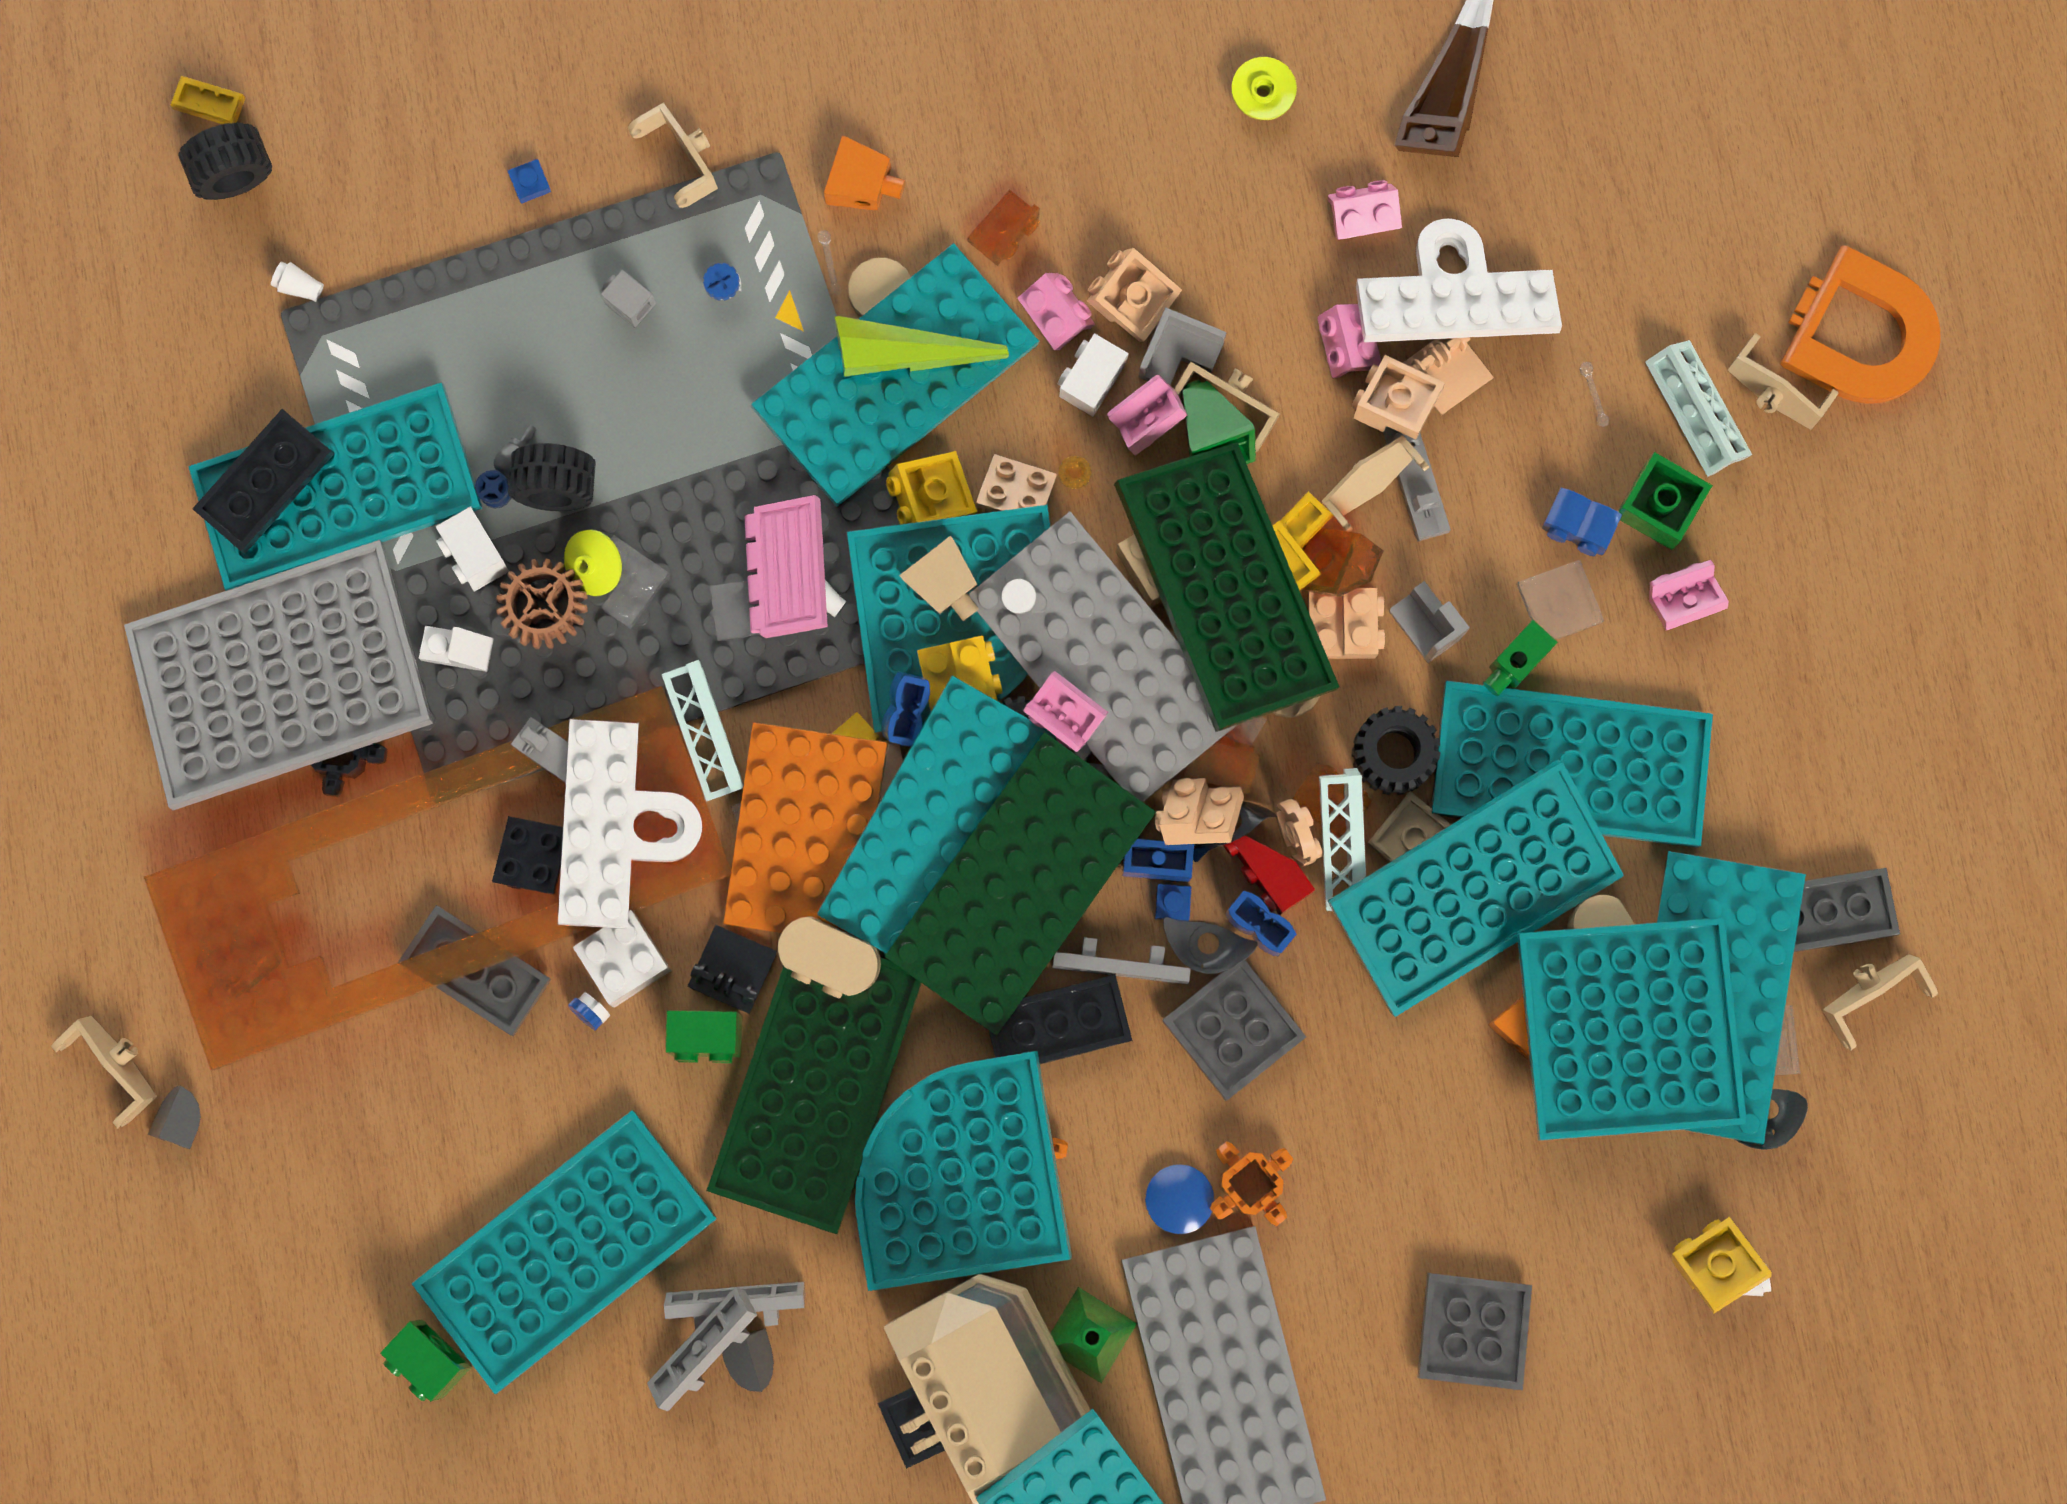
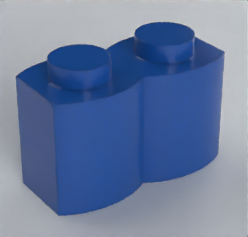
(1581, 522)
(908, 700)
(1253, 918)

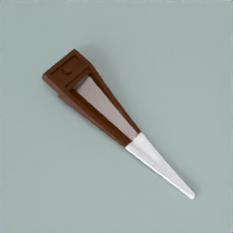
(1446, 98)

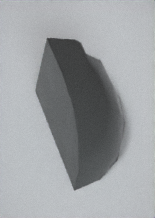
(177, 1118)
(750, 1361)

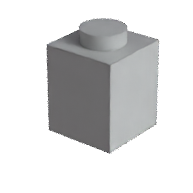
(627, 298)

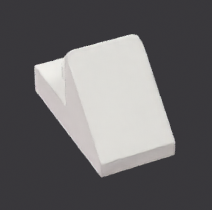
(456, 648)

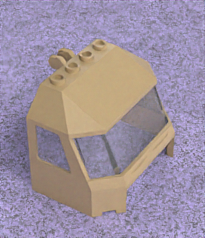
(985, 1378)

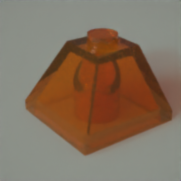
(1343, 560)

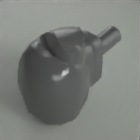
(503, 457)

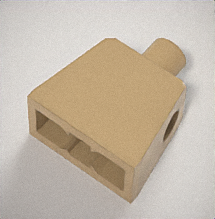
(943, 579)

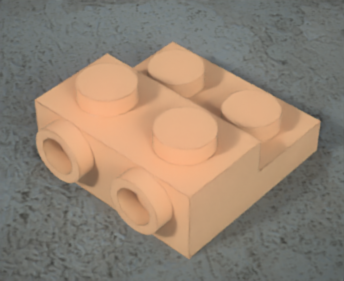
(1133, 293)
(1397, 397)
(1348, 623)
(1198, 813)

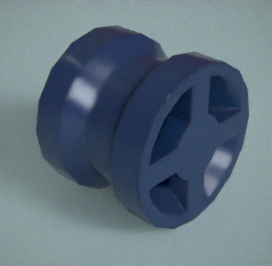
(488, 484)

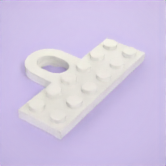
(1456, 304)
(600, 821)

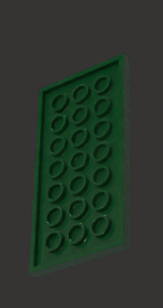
(1226, 586)
(1020, 883)
(813, 1097)

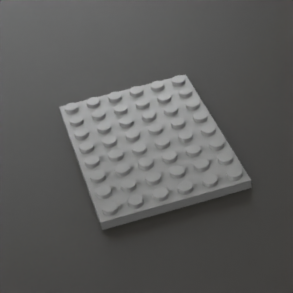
(277, 675)

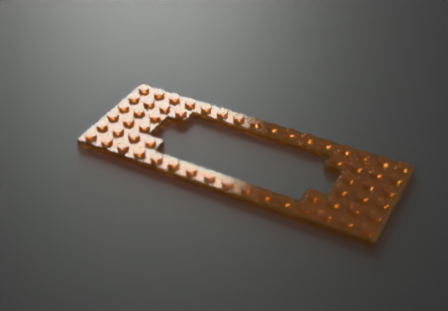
(231, 953)

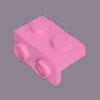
(1365, 209)
(1056, 309)
(1344, 341)
(1147, 414)
(1687, 595)
(1065, 712)

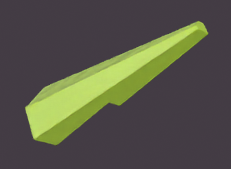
(884, 347)

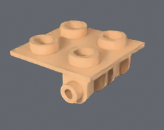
(1456, 365)
(1014, 486)

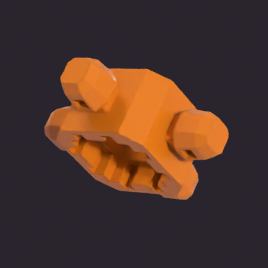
(1223, 1206)

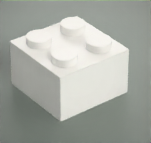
(622, 960)

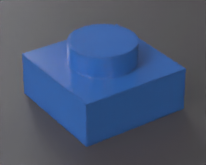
(529, 181)
(1173, 902)

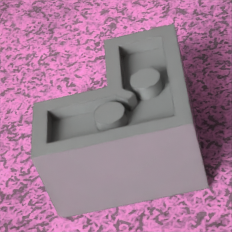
(1179, 340)
(1429, 623)

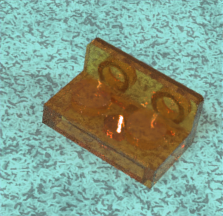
(1004, 228)

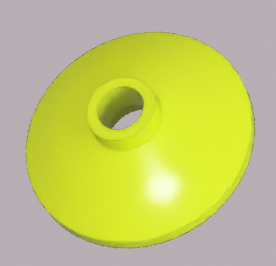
(1264, 74)
(602, 560)

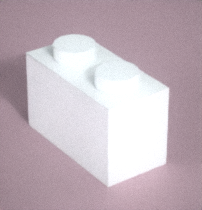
(1093, 374)
(471, 548)

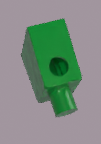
(1526, 652)

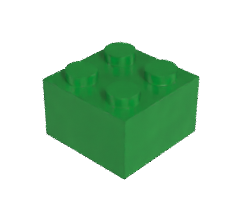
(1663, 501)
(704, 1035)
(424, 1361)

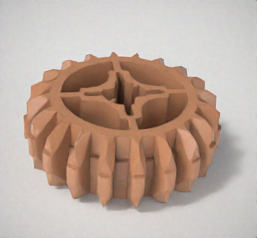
(531, 613)

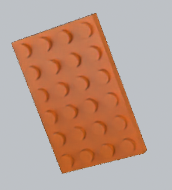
(799, 821)

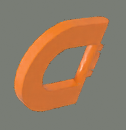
(1887, 290)

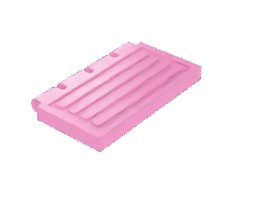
(787, 566)

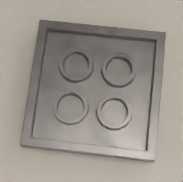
(1234, 1029)
(1474, 1331)

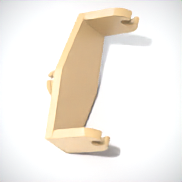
(690, 144)
(1236, 388)
(1777, 391)
(1371, 477)
(1871, 985)
(115, 1059)

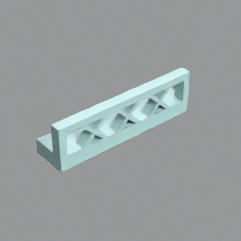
(1696, 409)
(715, 727)
(1354, 830)

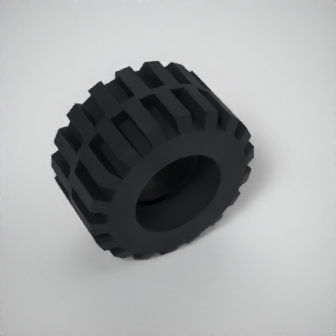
(225, 161)
(551, 477)
(1415, 730)

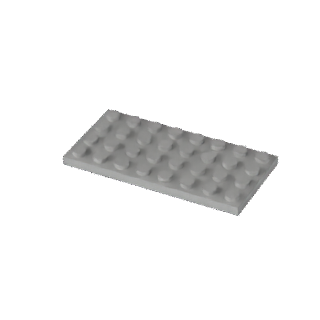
(1109, 647)
(1223, 1373)

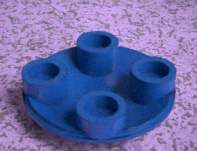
(1179, 1199)

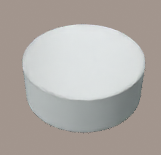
(1019, 596)

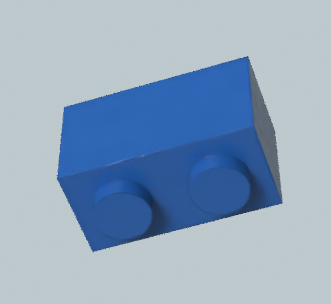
(1159, 861)

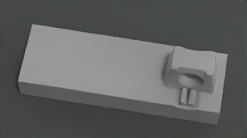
(543, 747)

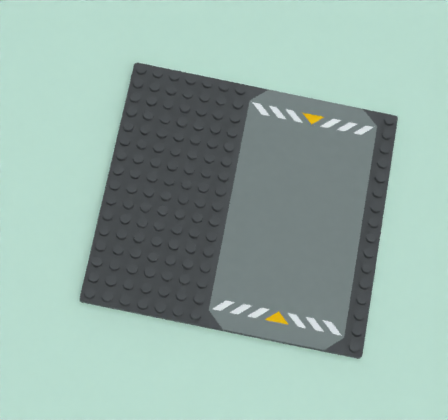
(656, 405)

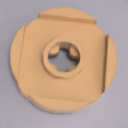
(1295, 829)

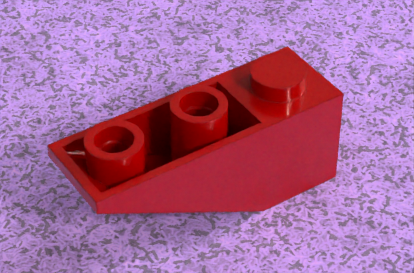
(1274, 873)

